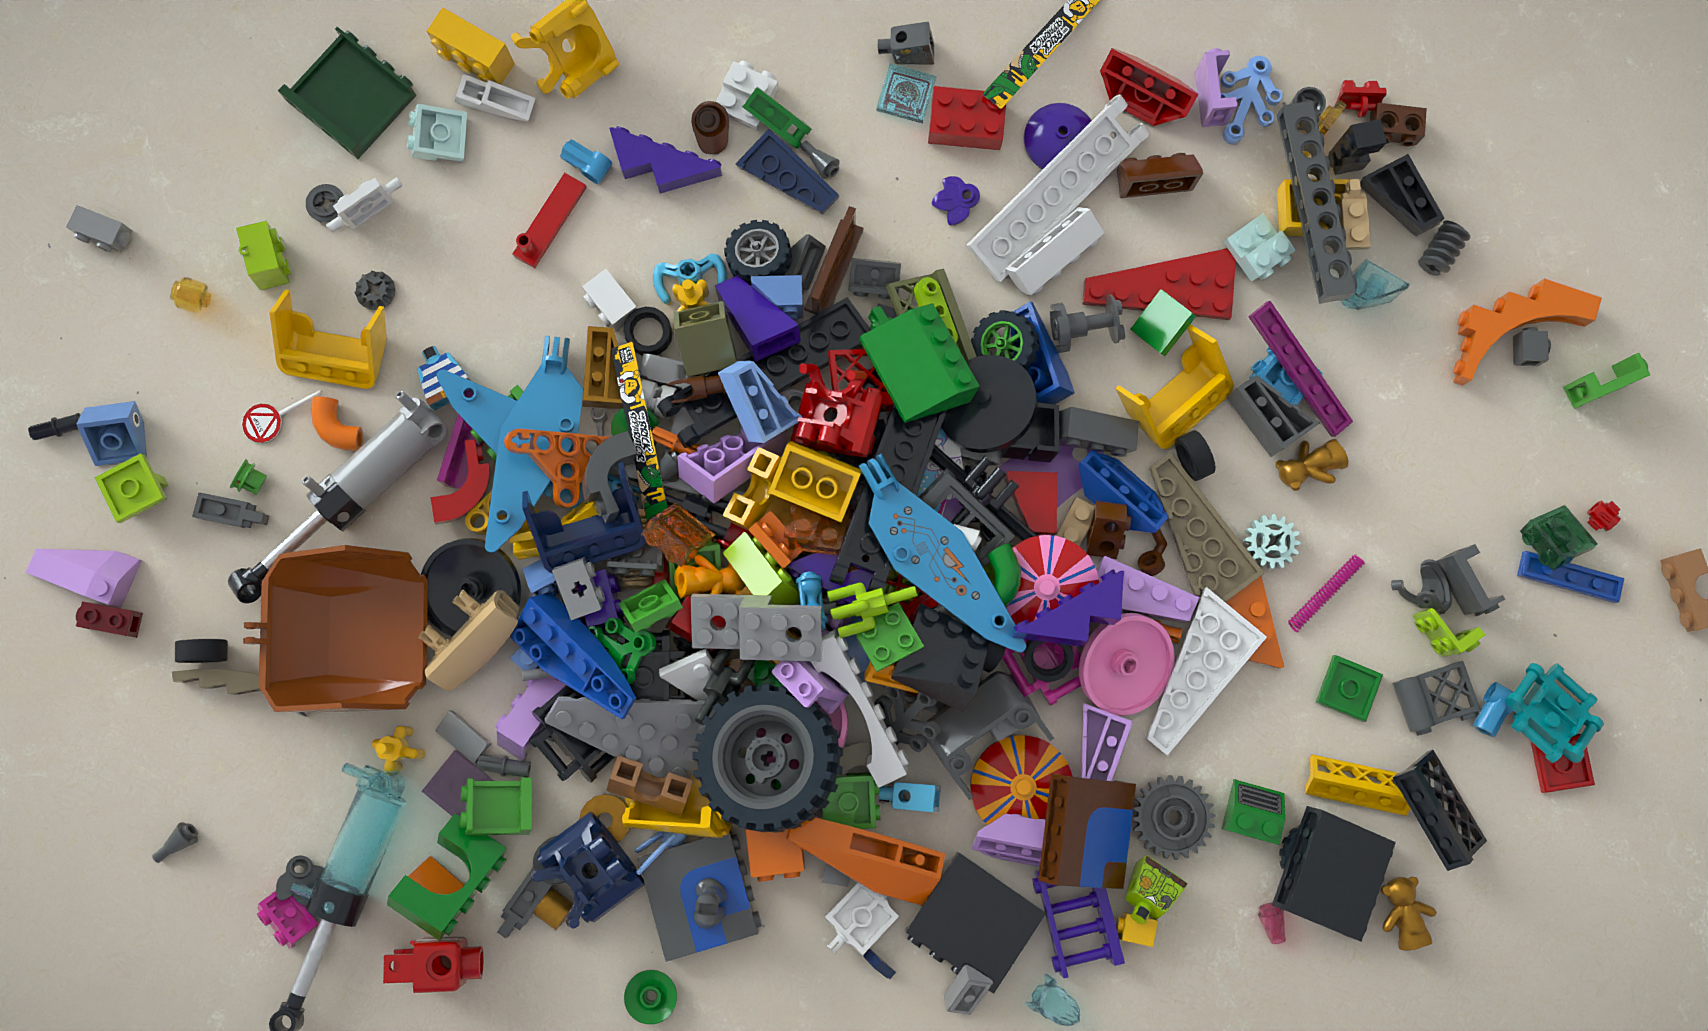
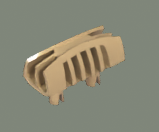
(474, 642)

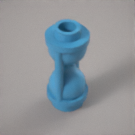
(810, 589)

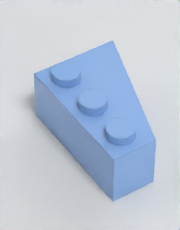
(756, 402)

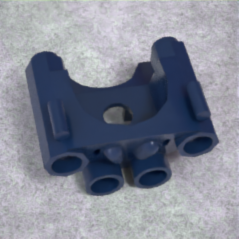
(589, 843)

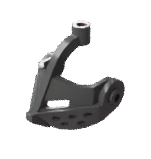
(1432, 580)

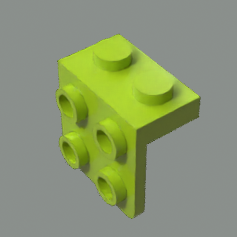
(1442, 638)

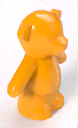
(707, 579)

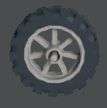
(752, 234)

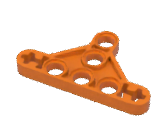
(554, 457)

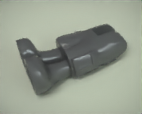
(710, 895)

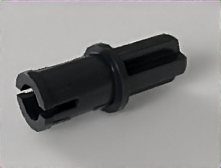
(54, 427)

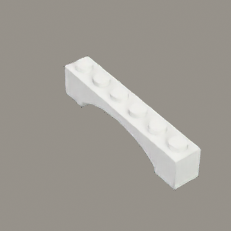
(886, 760)

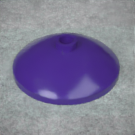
(1041, 132)

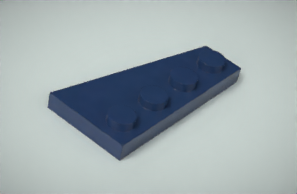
(783, 169)

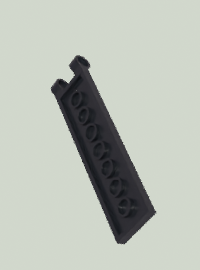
(831, 329)
(907, 453)

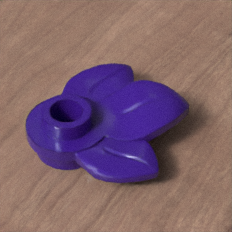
(952, 199)

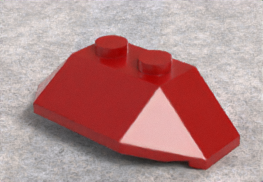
(1146, 89)

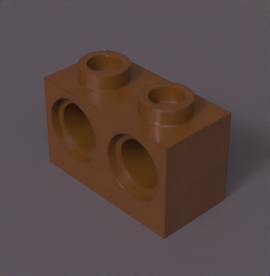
(1396, 117)
(1107, 529)

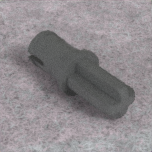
(504, 765)

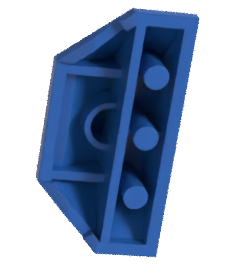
(1111, 481)

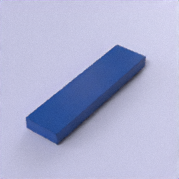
(1572, 578)

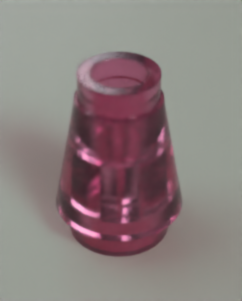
(1273, 922)

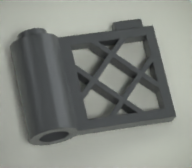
(1420, 707)

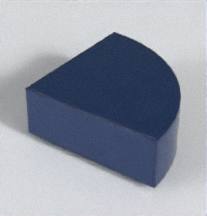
(879, 964)

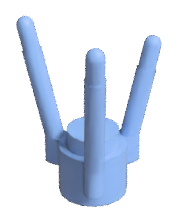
(668, 840)

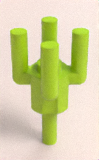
(867, 605)

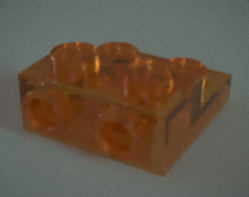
(814, 531)
(677, 534)

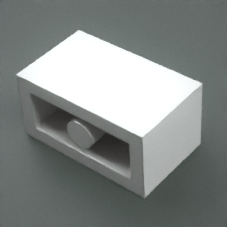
(609, 299)

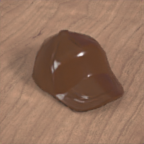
(710, 127)

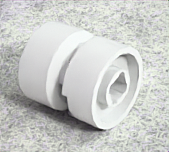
(654, 394)

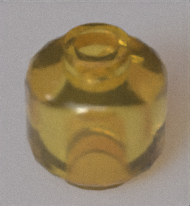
(190, 295)

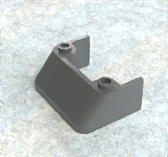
(994, 702)

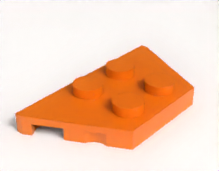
(1254, 607)

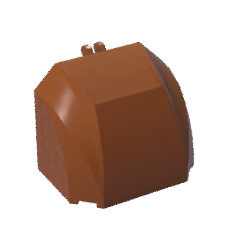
(341, 630)

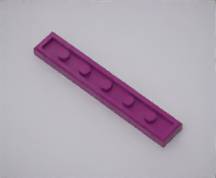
(1300, 368)

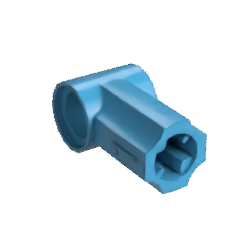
(591, 164)
(1494, 710)

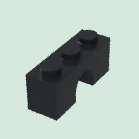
(1355, 145)

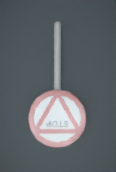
(264, 422)

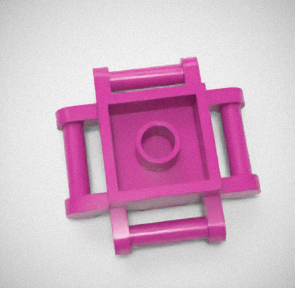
(1047, 657)

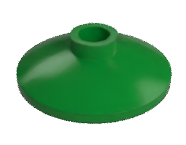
(647, 1010)

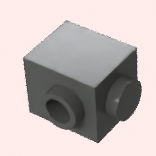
(1531, 347)

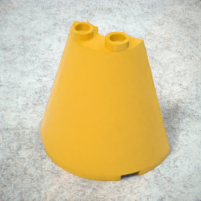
(695, 820)

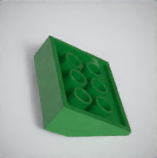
(920, 363)

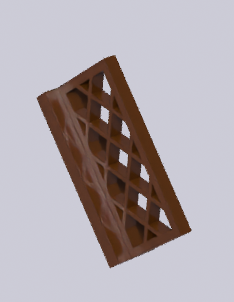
(835, 264)

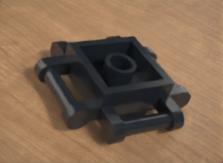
(647, 679)
(576, 749)

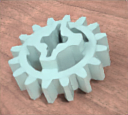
(1279, 548)

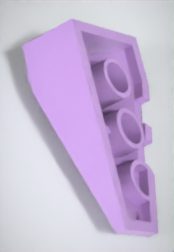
(92, 573)

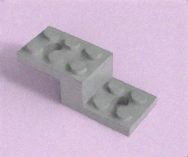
(756, 627)

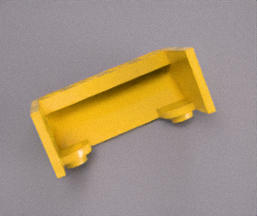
(326, 355)
(1186, 397)

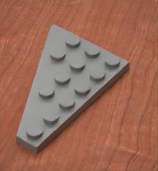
(652, 733)

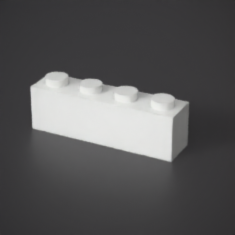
(1055, 251)

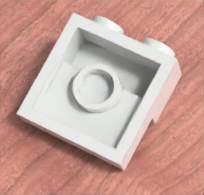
(738, 87)

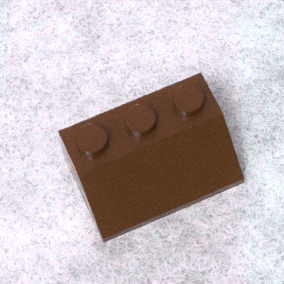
(1158, 175)

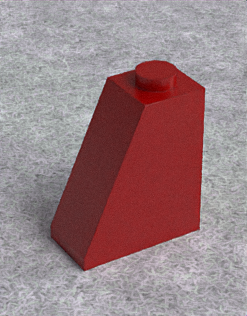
(1036, 499)

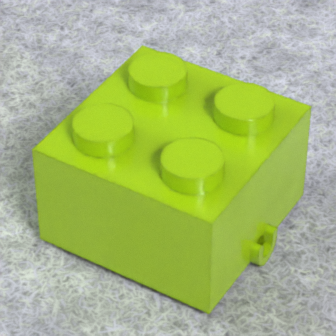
(263, 255)

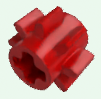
(1603, 515)

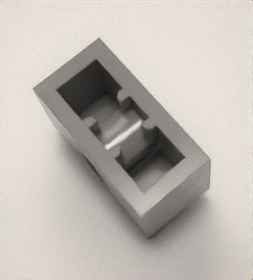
(576, 602)

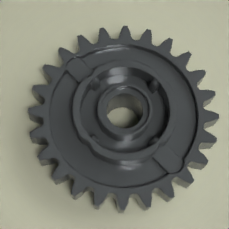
(1192, 814)

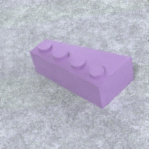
(723, 466)
(1150, 595)

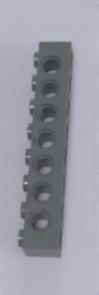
(1305, 190)

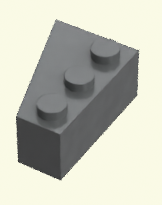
(1097, 431)

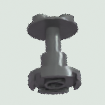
(1076, 325)

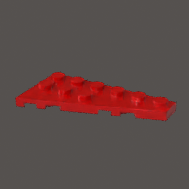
(1197, 282)

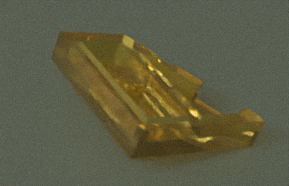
(1328, 118)

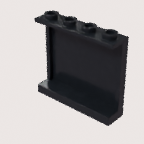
(1334, 873)
(974, 921)

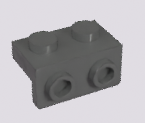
(873, 277)
(645, 560)

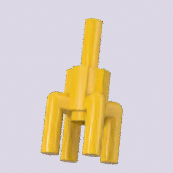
(691, 294)
(396, 748)

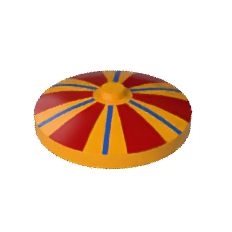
(1015, 778)

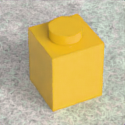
(1134, 932)

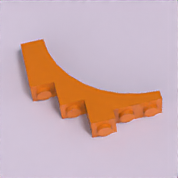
(1545, 303)

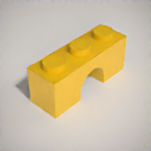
(751, 506)

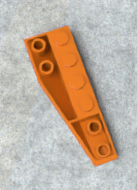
(873, 859)

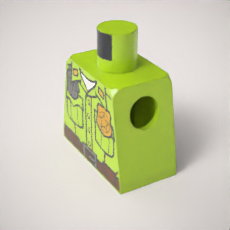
(1152, 889)

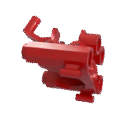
(855, 422)

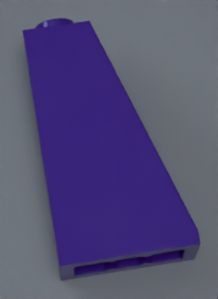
(756, 319)

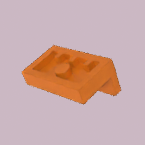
(770, 534)

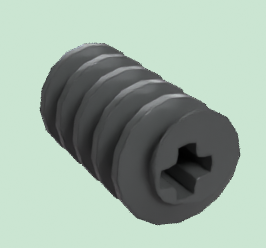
(1444, 248)

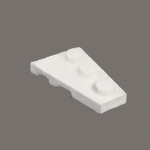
(690, 674)

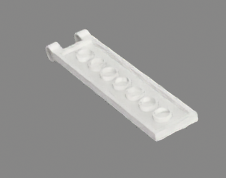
(1056, 189)

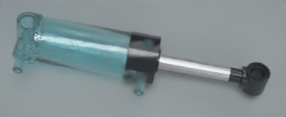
(347, 875)

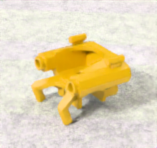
(590, 53)

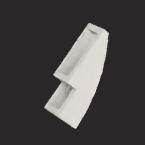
(494, 99)

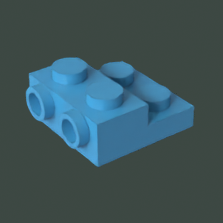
(1274, 374)

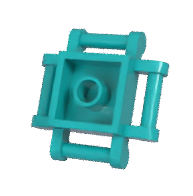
(1551, 715)

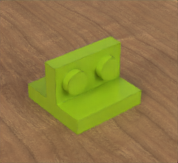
(131, 488)

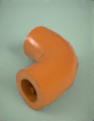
(331, 429)

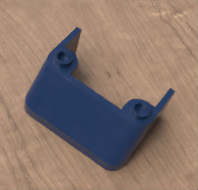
(590, 536)

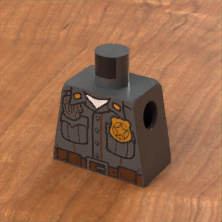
(909, 44)

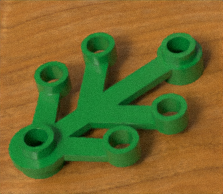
(619, 651)

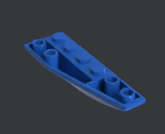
(571, 654)

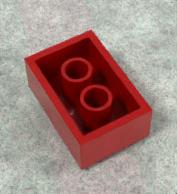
(965, 119)

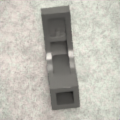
(601, 463)

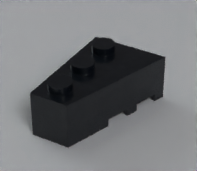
(1404, 195)

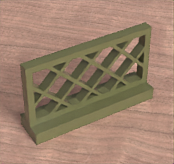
(963, 342)

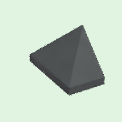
(805, 259)

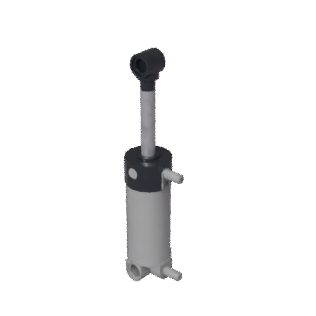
(354, 484)

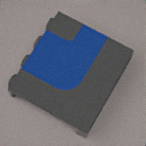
(673, 896)

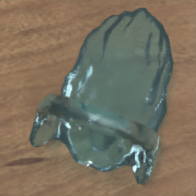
(1054, 1003)

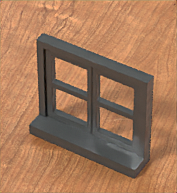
(946, 484)

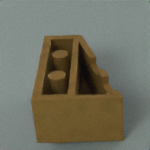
(600, 376)

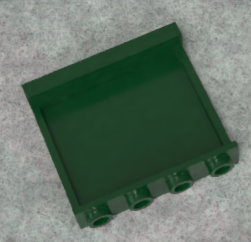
(350, 94)

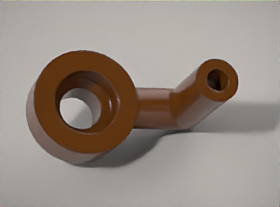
(1152, 561)

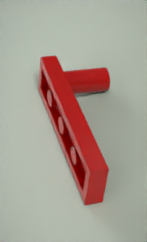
(549, 220)

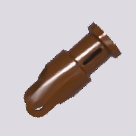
(701, 387)

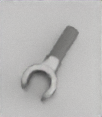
(599, 421)

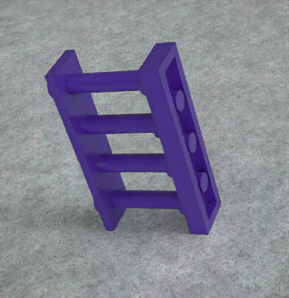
(1104, 924)

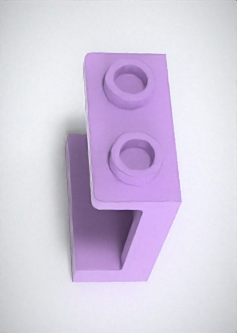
(1213, 108)
(810, 685)

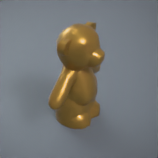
(1315, 465)
(1406, 913)

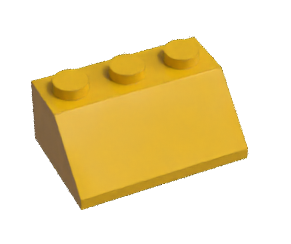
(815, 481)

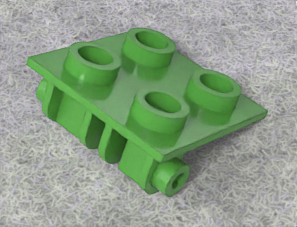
(890, 639)

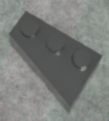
(1269, 415)

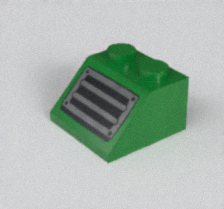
(1255, 812)

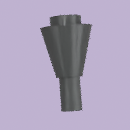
(825, 164)
(669, 465)
(182, 837)

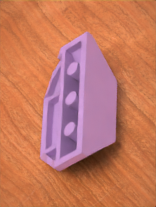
(1012, 839)

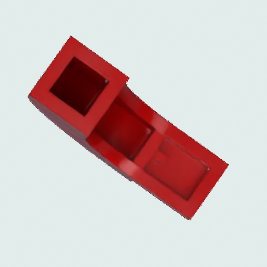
(458, 504)

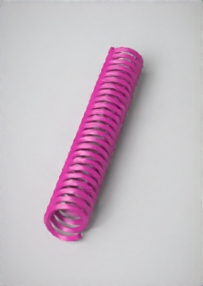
(1358, 562)

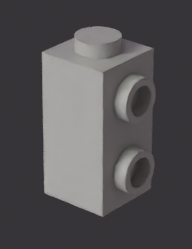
(103, 230)

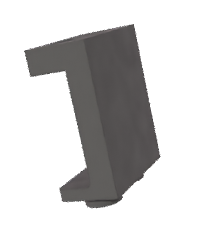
(1465, 584)

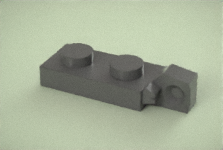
(227, 511)
(522, 904)

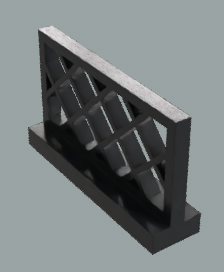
(1428, 807)

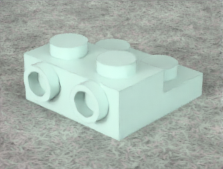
(437, 133)
(1259, 248)

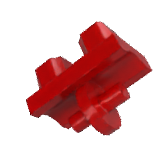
(1361, 98)

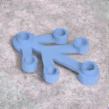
(1249, 94)

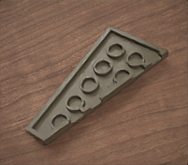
(1204, 541)

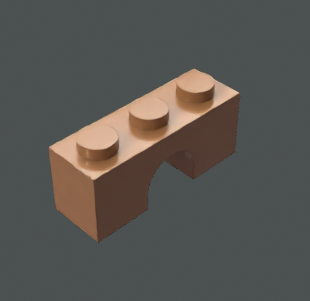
(1682, 574)
(663, 793)

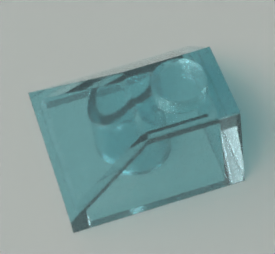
(1374, 287)

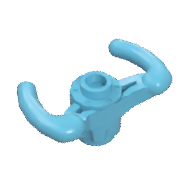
(685, 270)

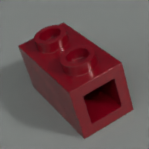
(108, 619)

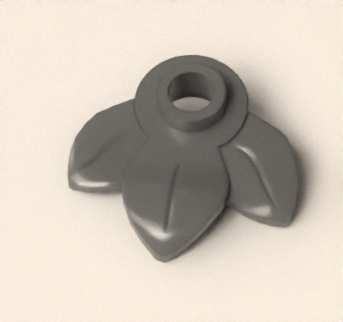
(306, 878)

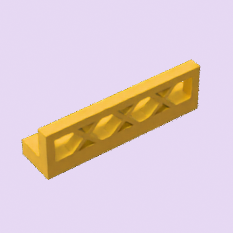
(1357, 790)

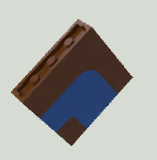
(1086, 832)

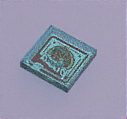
(906, 93)

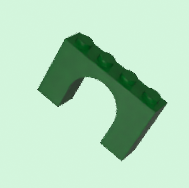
(439, 912)

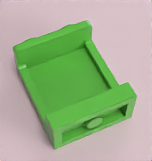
(1589, 389)
(497, 807)

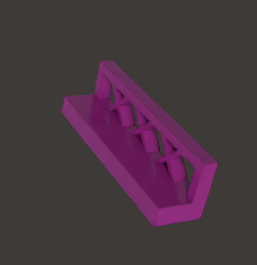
(455, 464)

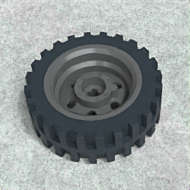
(725, 772)

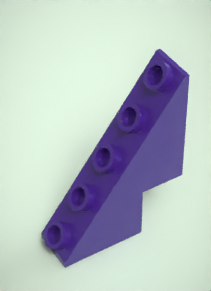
(670, 166)
(822, 565)
(1070, 620)

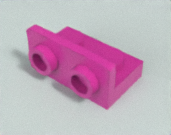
(287, 919)

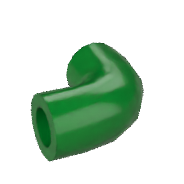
(1006, 572)

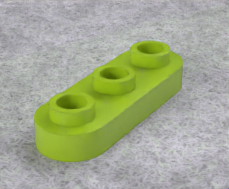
(936, 297)

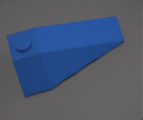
(1048, 370)

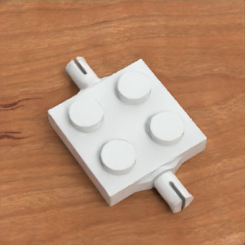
(363, 203)
(860, 918)

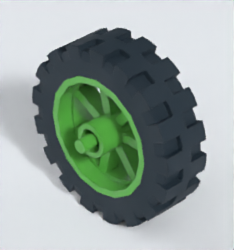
(1007, 319)

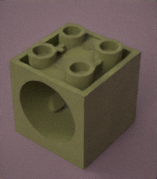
(704, 339)

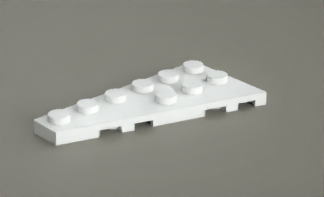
(1208, 660)

